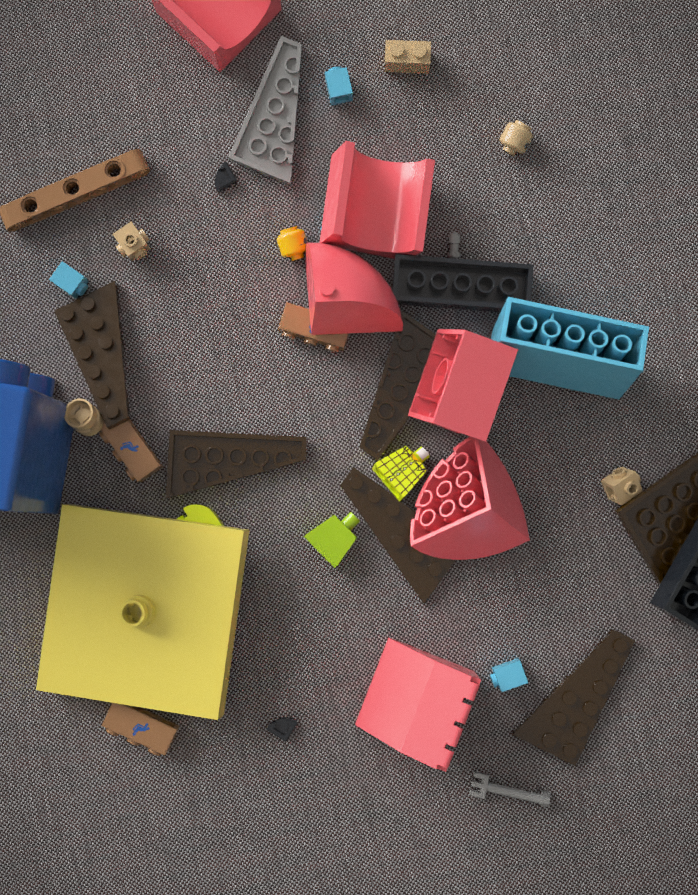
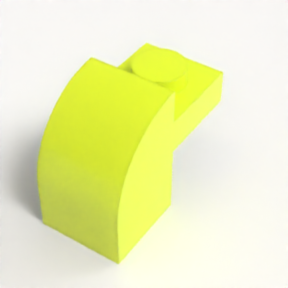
(201, 514)

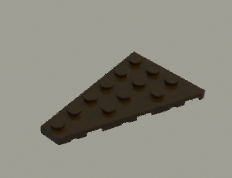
(663, 517)

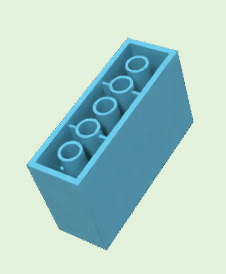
(571, 347)

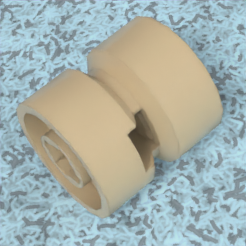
(83, 417)

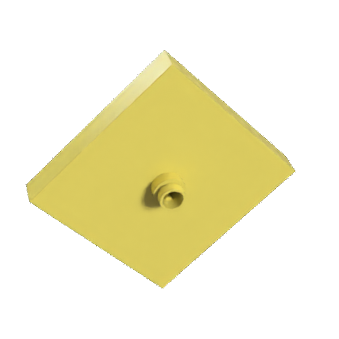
(143, 610)

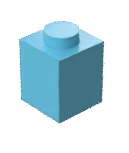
(338, 85)
(69, 280)
(508, 675)

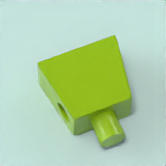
(333, 537)

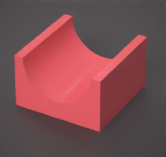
(218, 27)
(376, 204)
(463, 382)

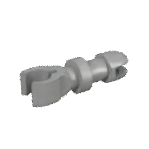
(454, 241)

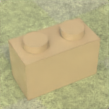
(407, 56)

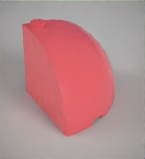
(347, 293)
(468, 507)

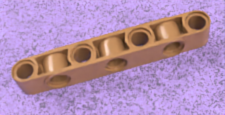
(57, 196)

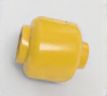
(292, 243)

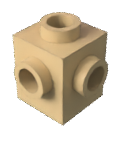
(132, 242)
(622, 485)

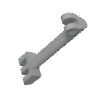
(542, 799)

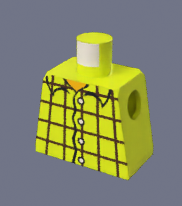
(401, 470)

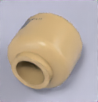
(516, 137)

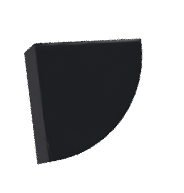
(224, 177)
(282, 727)

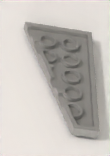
(270, 125)

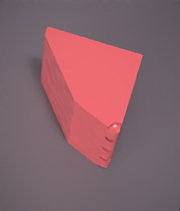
(417, 703)

